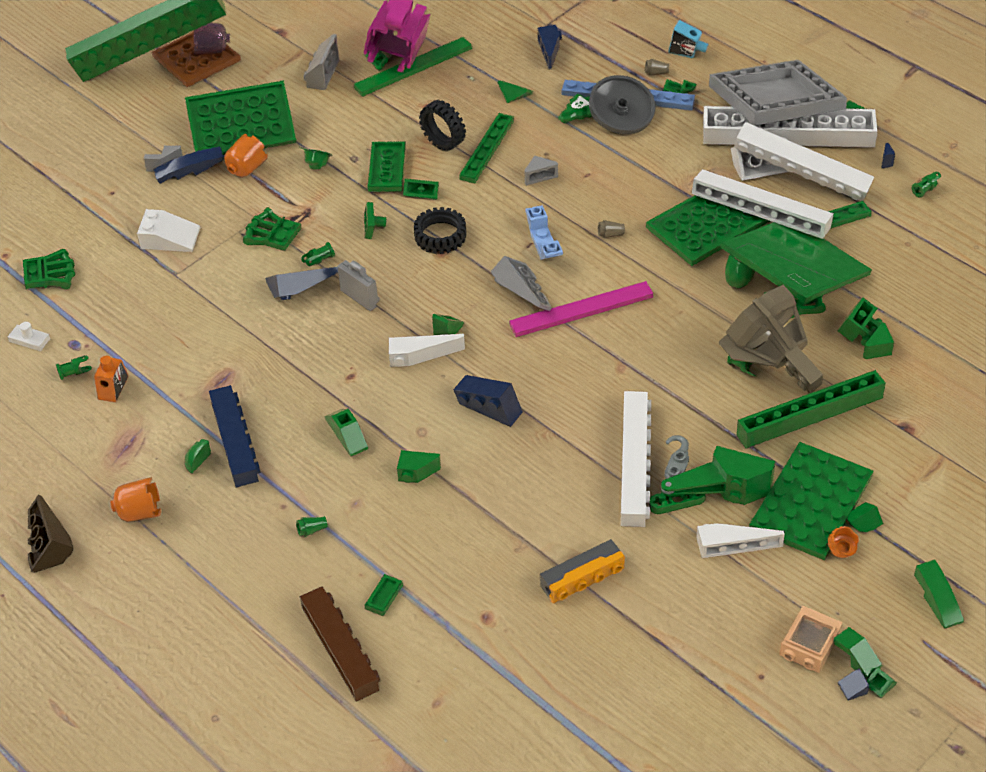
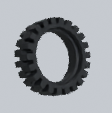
(452, 120)
(440, 244)

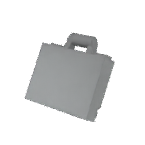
(358, 284)

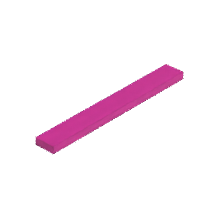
(581, 309)

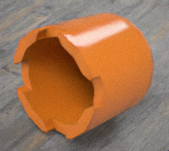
(245, 156)
(136, 500)

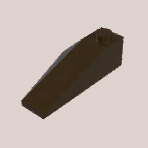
(48, 537)

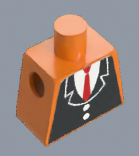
(110, 378)

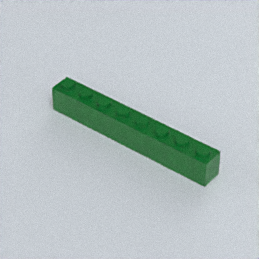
(810, 409)

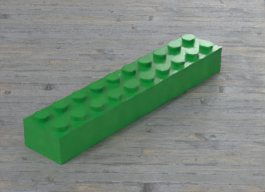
(140, 35)

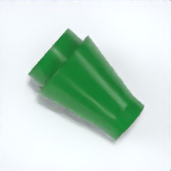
(310, 525)

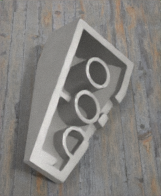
(521, 280)

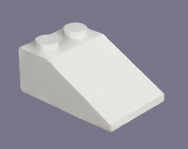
(166, 232)

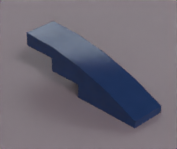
(193, 162)

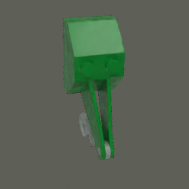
(732, 473)

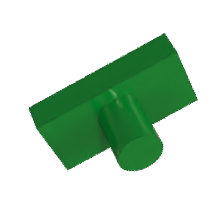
(371, 221)

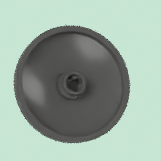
(622, 104)

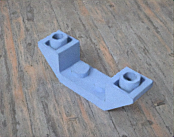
(540, 233)

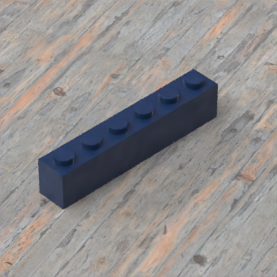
(233, 436)

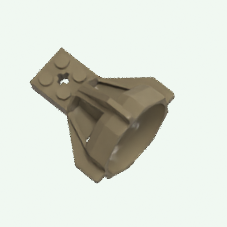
(781, 345)

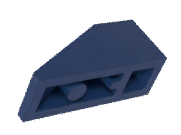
(549, 42)

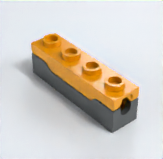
(582, 571)

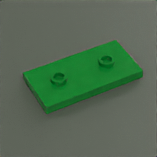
(386, 166)

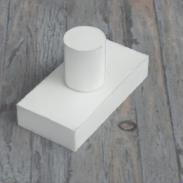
(28, 337)

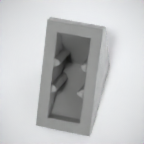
(540, 170)

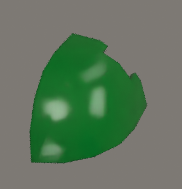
(197, 455)
(865, 517)

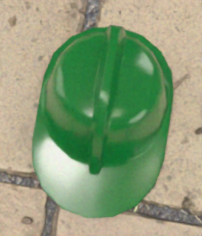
(316, 158)

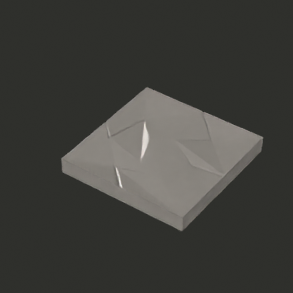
(777, 92)

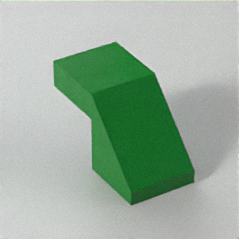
(860, 651)

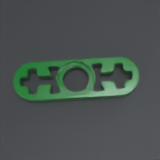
(670, 505)

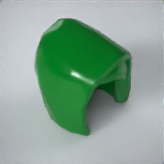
(737, 273)

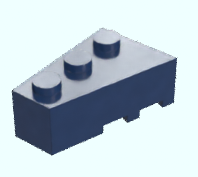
(489, 398)

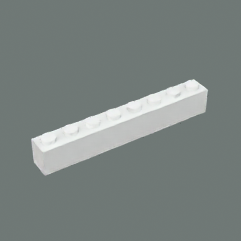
(803, 161)
(762, 203)
(635, 459)

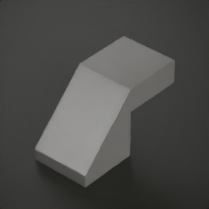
(154, 160)

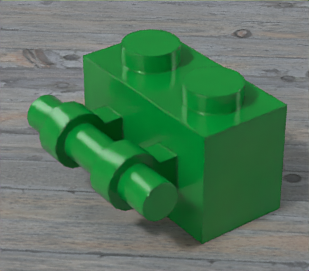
(857, 320)

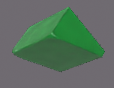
(880, 682)

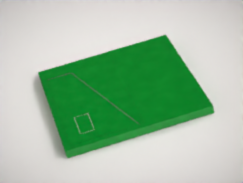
(796, 260)

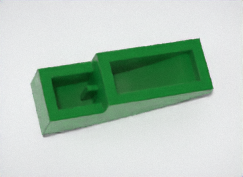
(938, 593)

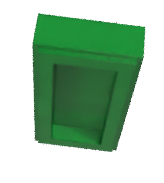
(383, 595)

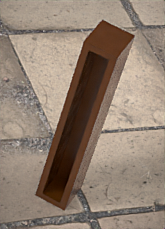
(340, 644)

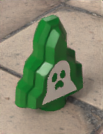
(576, 109)

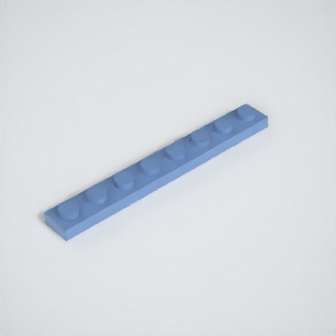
(662, 98)

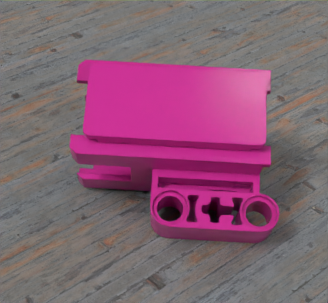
(411, 29)

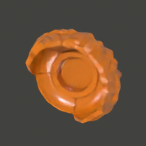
(843, 542)

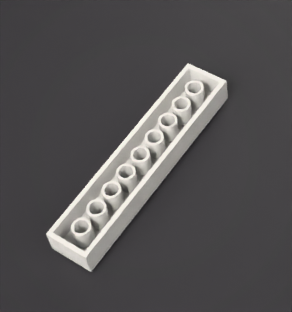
(829, 129)

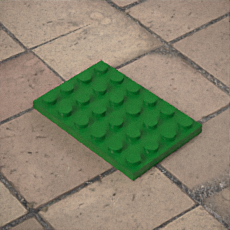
(254, 110)
(700, 226)
(812, 498)

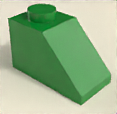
(417, 465)

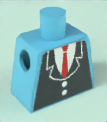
(686, 40)

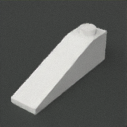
(417, 349)
(733, 539)

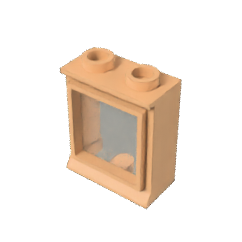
(810, 639)

